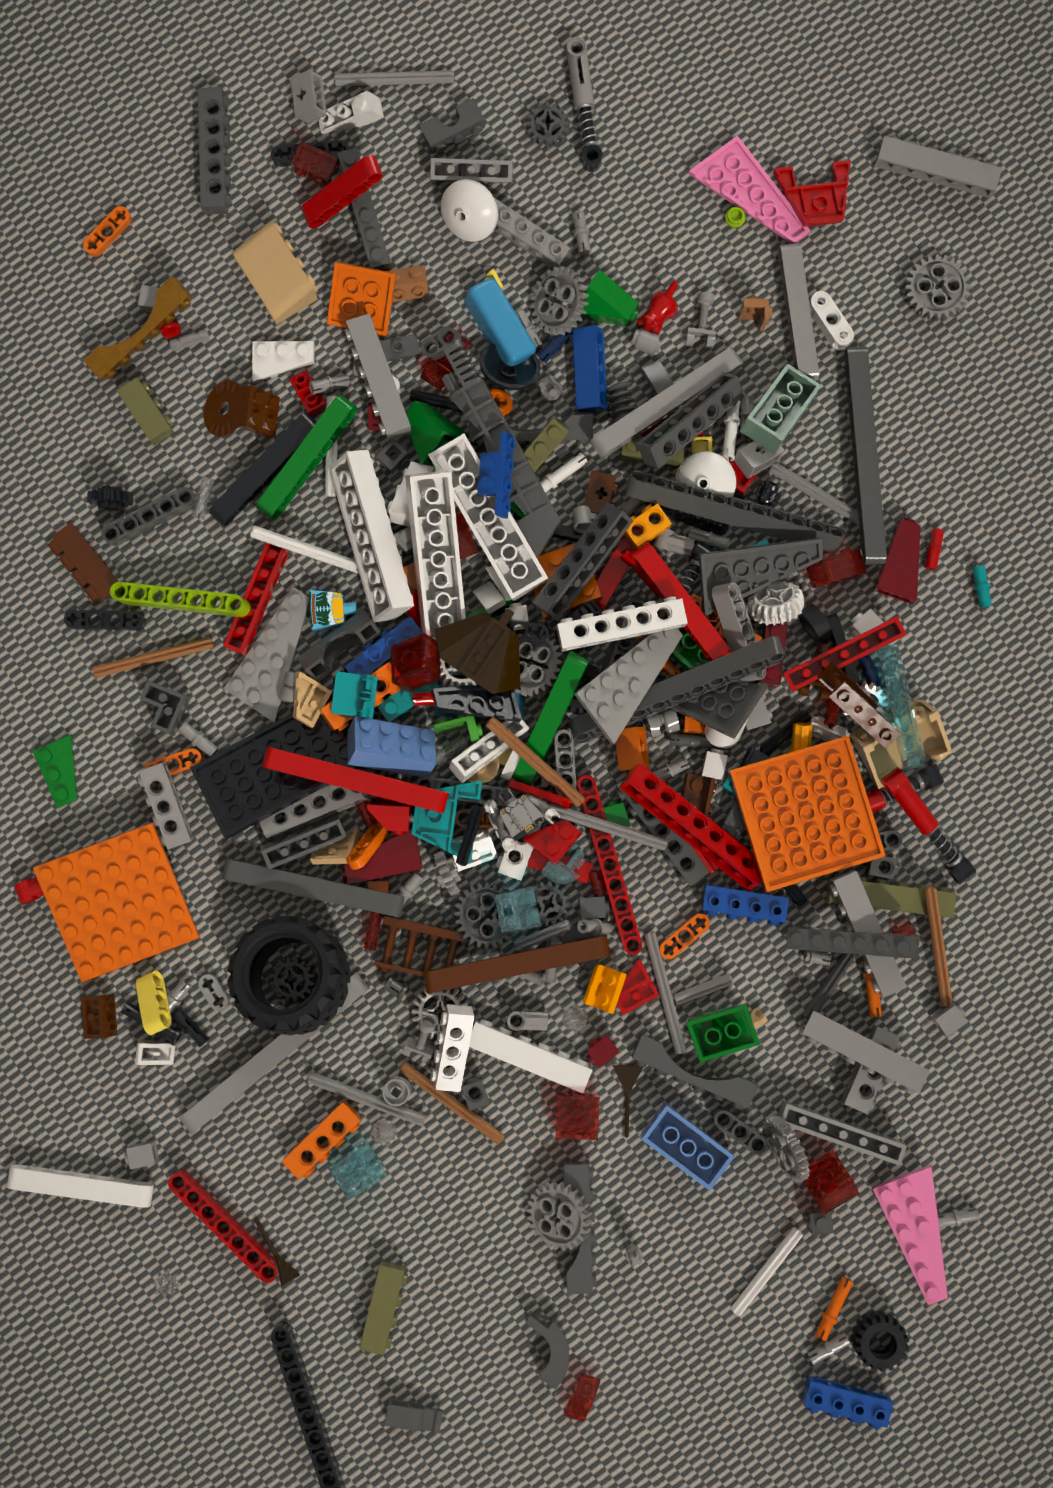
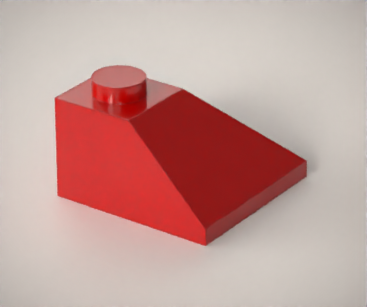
(391, 814)

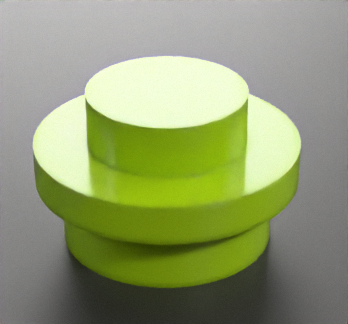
(735, 217)

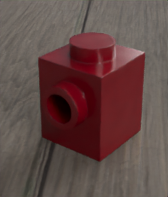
(601, 1050)

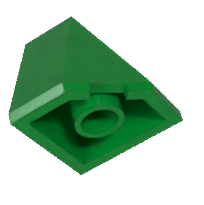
(609, 302)
(430, 430)

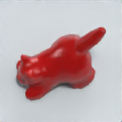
(661, 307)

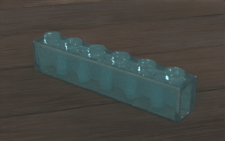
(900, 707)

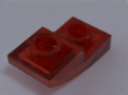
(465, 540)
(582, 1397)

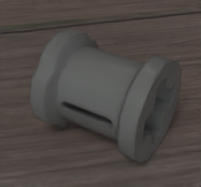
(395, 988)

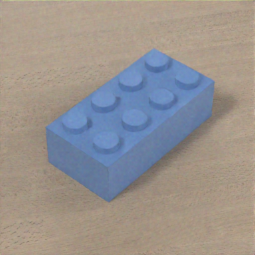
(391, 747)
(687, 1146)

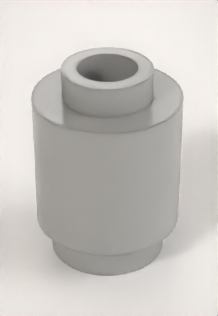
(646, 341)

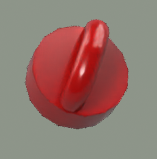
(171, 330)

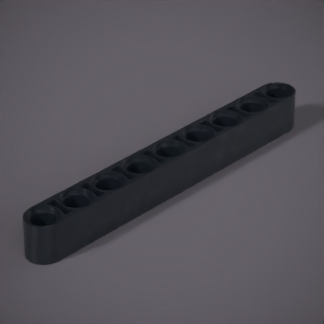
(309, 1404)

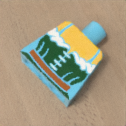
(329, 609)

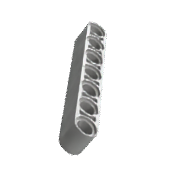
(798, 310)

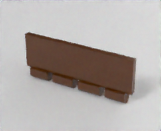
(89, 566)

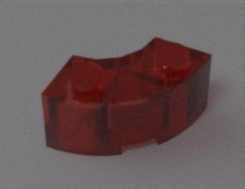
(435, 370)
(836, 568)

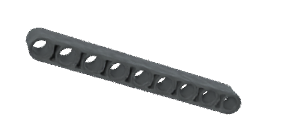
(313, 887)

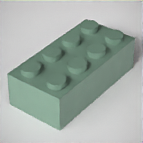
(780, 408)

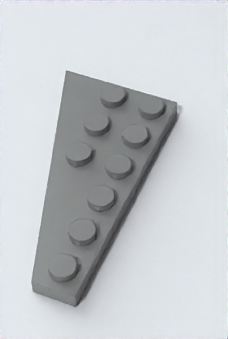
(264, 667)
(622, 686)

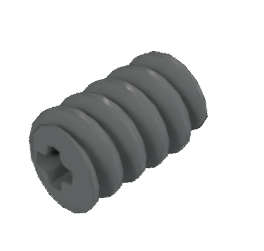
(620, 400)

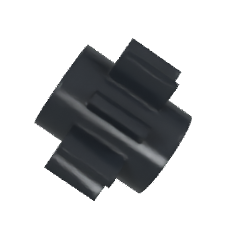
(768, 493)

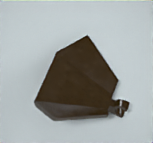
(482, 650)

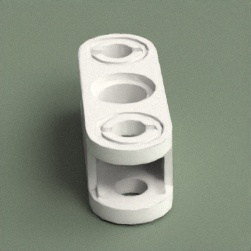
(823, 307)

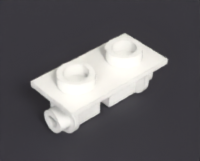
(823, 732)

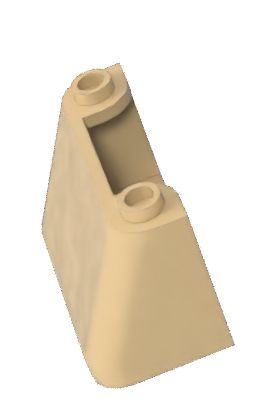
(882, 760)

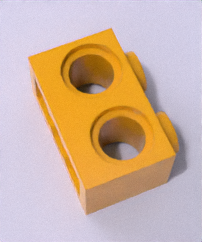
(649, 530)

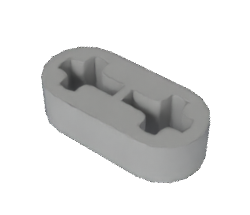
(218, 989)

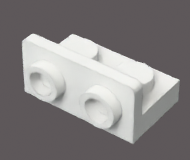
(482, 850)

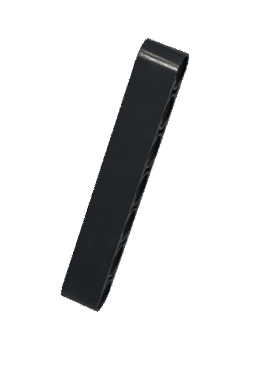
(261, 471)

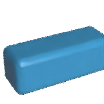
(499, 322)

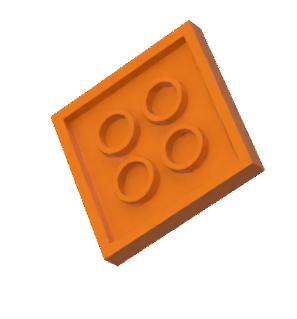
(359, 292)
(551, 562)

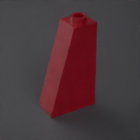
(900, 573)
(391, 858)

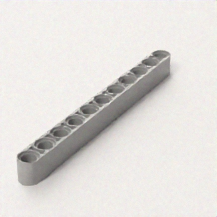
(257, 1067)

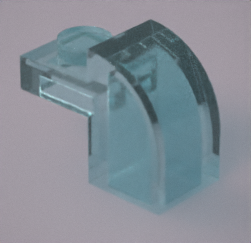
(564, 873)

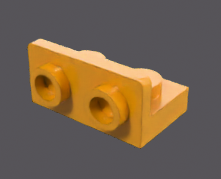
(604, 988)

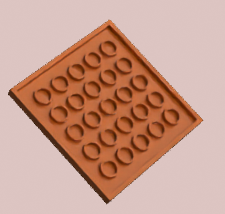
(806, 813)
(116, 902)

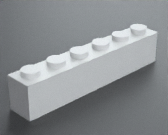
(529, 1056)

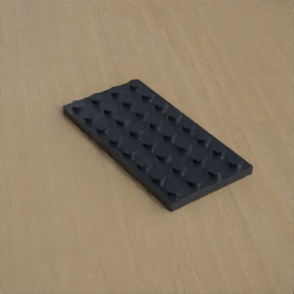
(245, 792)

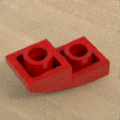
(312, 403)

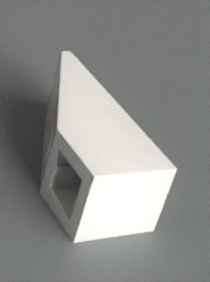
(352, 113)

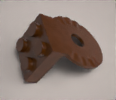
(248, 409)

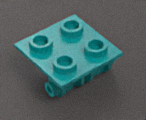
(354, 694)

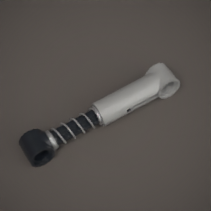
(583, 101)

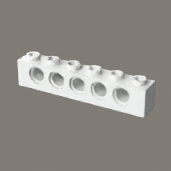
(673, 607)

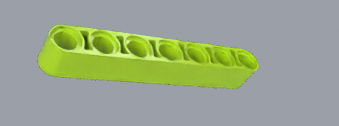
(188, 601)

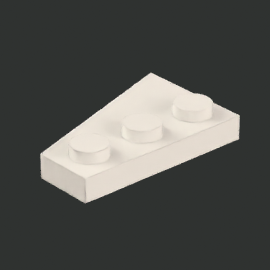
(277, 357)

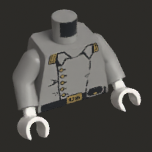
(521, 817)

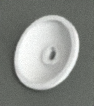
(475, 203)
(708, 467)

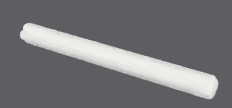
(304, 548)

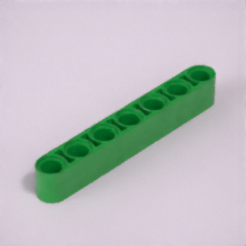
(306, 457)
(552, 714)

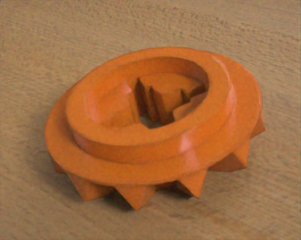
(502, 399)

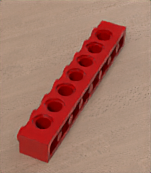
(706, 837)

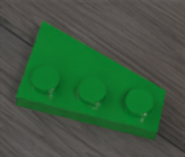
(57, 768)

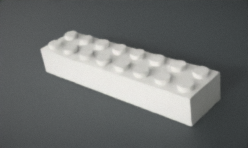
(371, 536)
(497, 536)
(435, 549)

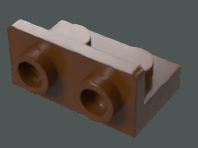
(699, 792)
(99, 1016)

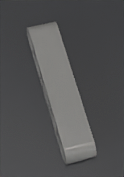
(735, 620)
(569, 769)

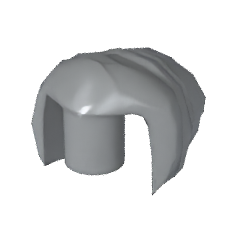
(550, 388)

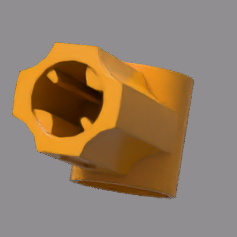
(801, 736)

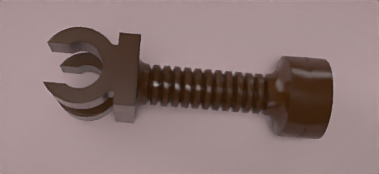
(825, 691)

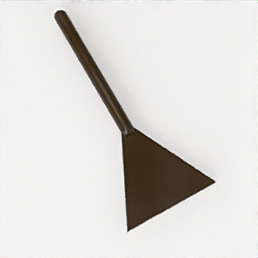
(627, 1077)
(286, 1271)

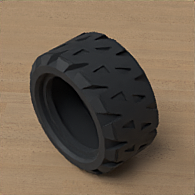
(247, 966)

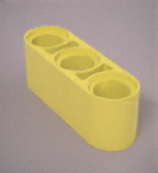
(153, 1002)

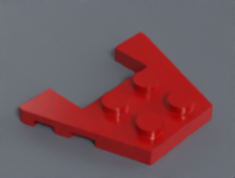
(817, 202)

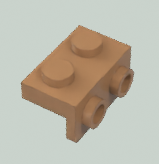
(410, 283)
(756, 309)

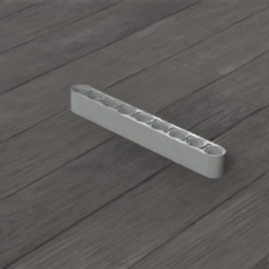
(664, 403)

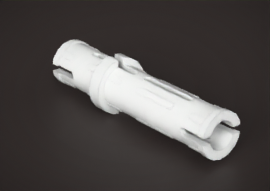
(732, 422)
(563, 472)

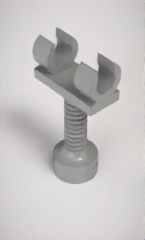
(705, 300)
(426, 1025)

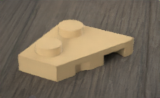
(308, 699)
(336, 852)

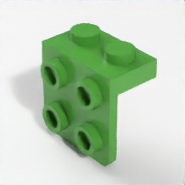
(462, 721)

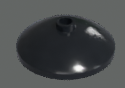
(508, 376)

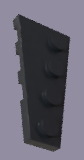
(477, 702)

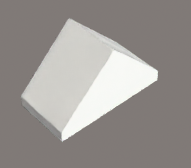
(154, 1053)

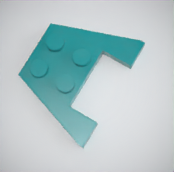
(438, 827)

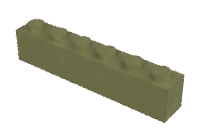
(901, 897)

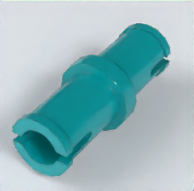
(982, 586)

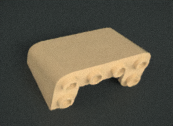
(275, 272)

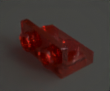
(314, 163)

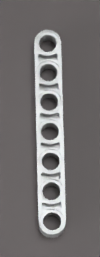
(80, 1185)

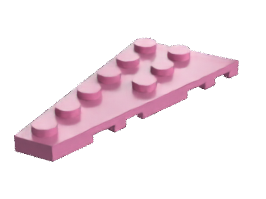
(744, 183)
(913, 1217)

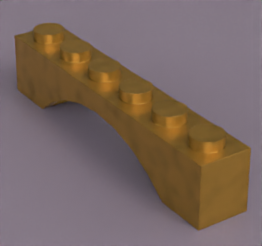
(169, 300)

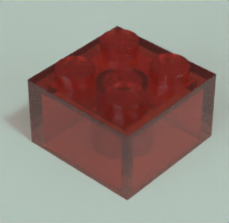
(415, 662)
(577, 1116)
(829, 1183)

